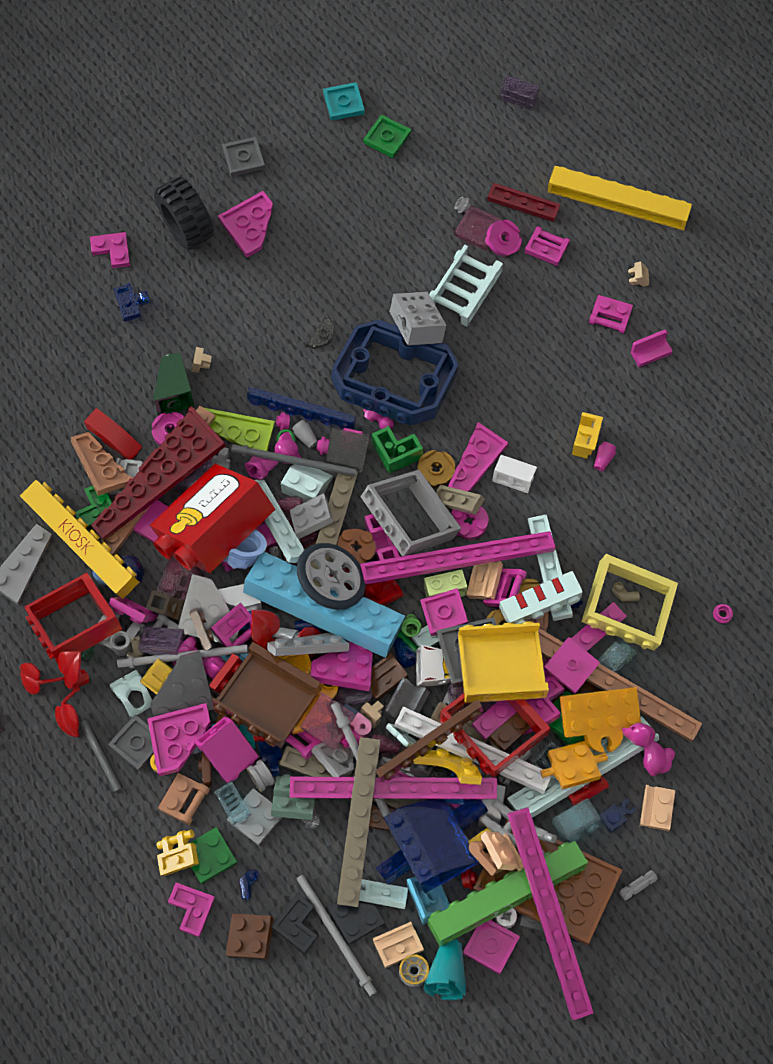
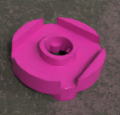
(495, 241)
(161, 423)
(478, 525)

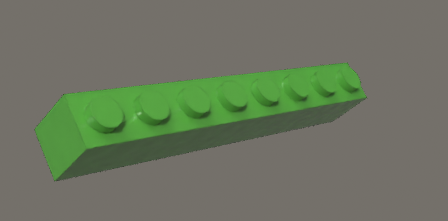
(501, 895)

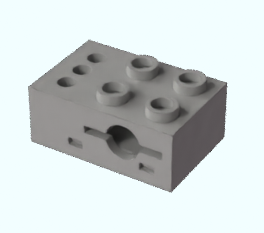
(417, 318)

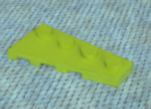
(243, 429)

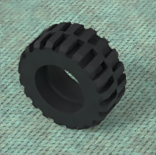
(184, 213)

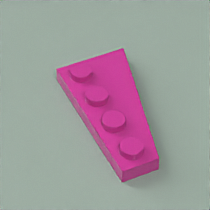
(478, 457)

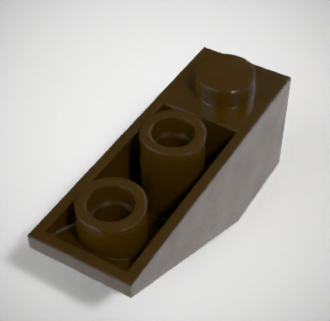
(165, 605)

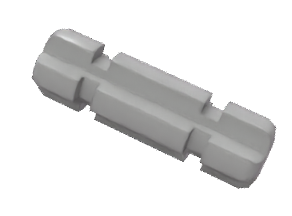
(638, 885)

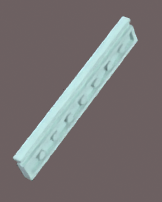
(539, 802)

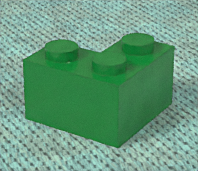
(396, 453)

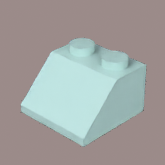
(305, 482)

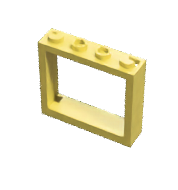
(639, 576)

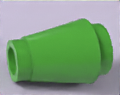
(411, 625)

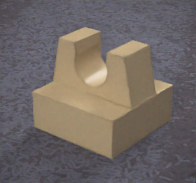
(641, 274)
(200, 360)
(372, 713)

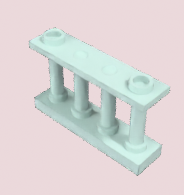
(474, 299)

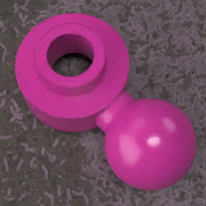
(383, 421)

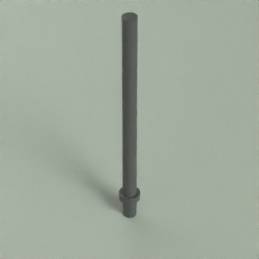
(292, 460)

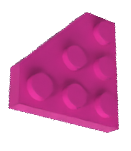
(248, 222)
(345, 668)
(175, 735)

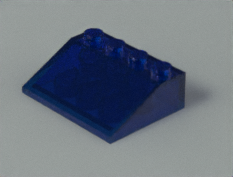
(431, 842)

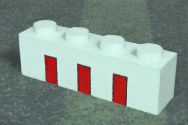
(541, 599)

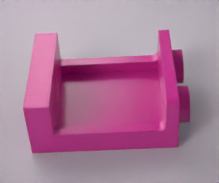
(227, 749)

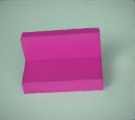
(651, 348)

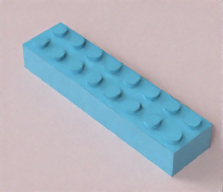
(363, 624)

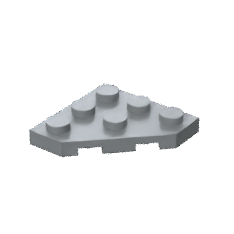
(206, 598)

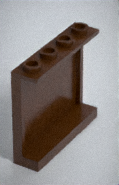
(267, 696)

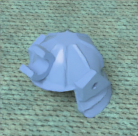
(247, 552)

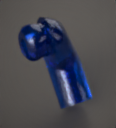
(246, 882)

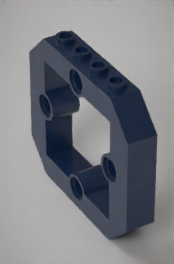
(355, 359)

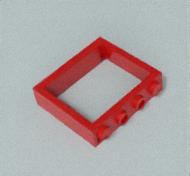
(62, 597)
(528, 714)

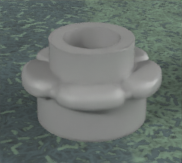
(462, 205)

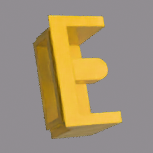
(587, 435)

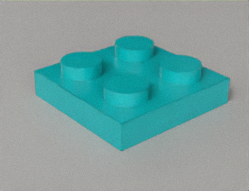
(343, 101)

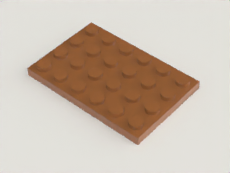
(579, 897)

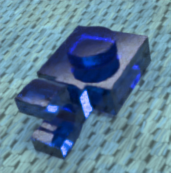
(270, 755)

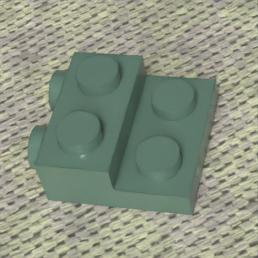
(289, 807)

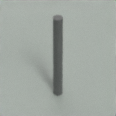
(101, 756)

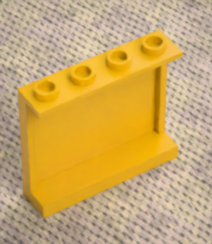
(501, 662)

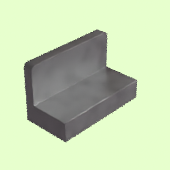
(406, 696)

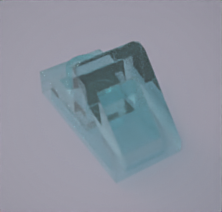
(617, 655)

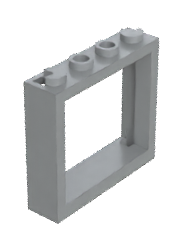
(427, 498)

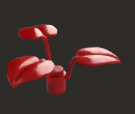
(267, 624)
(69, 665)

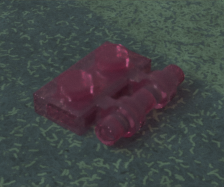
(172, 578)

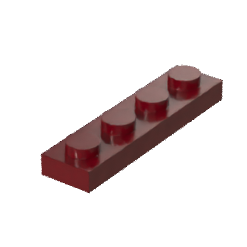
(523, 202)

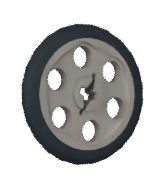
(321, 595)

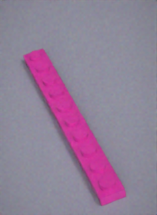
(457, 557)
(503, 711)
(394, 789)
(550, 913)

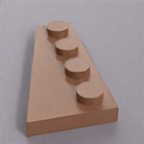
(99, 465)

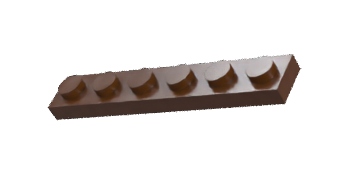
(514, 729)
(437, 736)

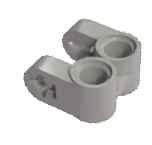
(133, 631)

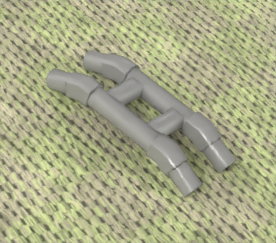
(504, 810)

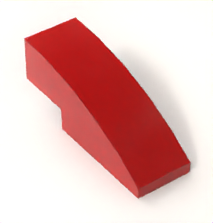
(112, 434)

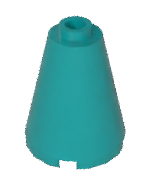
(447, 973)

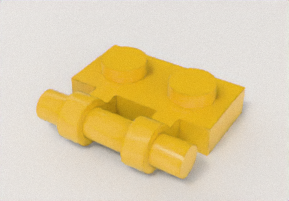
(179, 858)

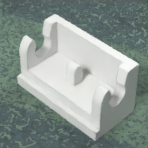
(514, 474)

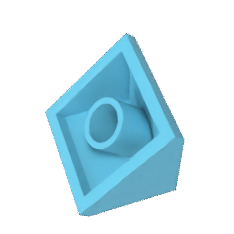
(428, 902)

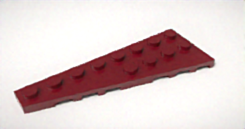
(175, 459)

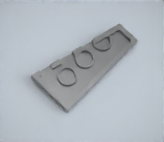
(22, 563)
(308, 645)

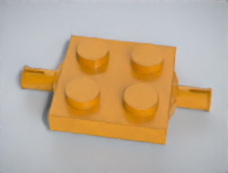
(574, 765)

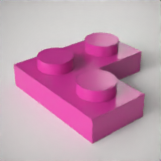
(114, 244)
(544, 706)
(197, 905)

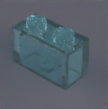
(576, 821)

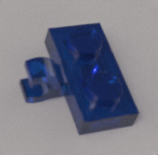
(129, 302)

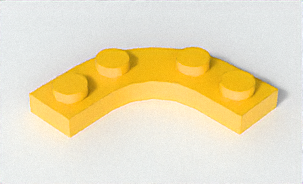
(463, 767)

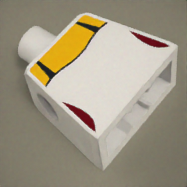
(430, 667)

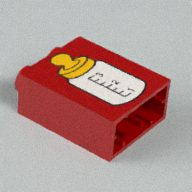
(211, 518)

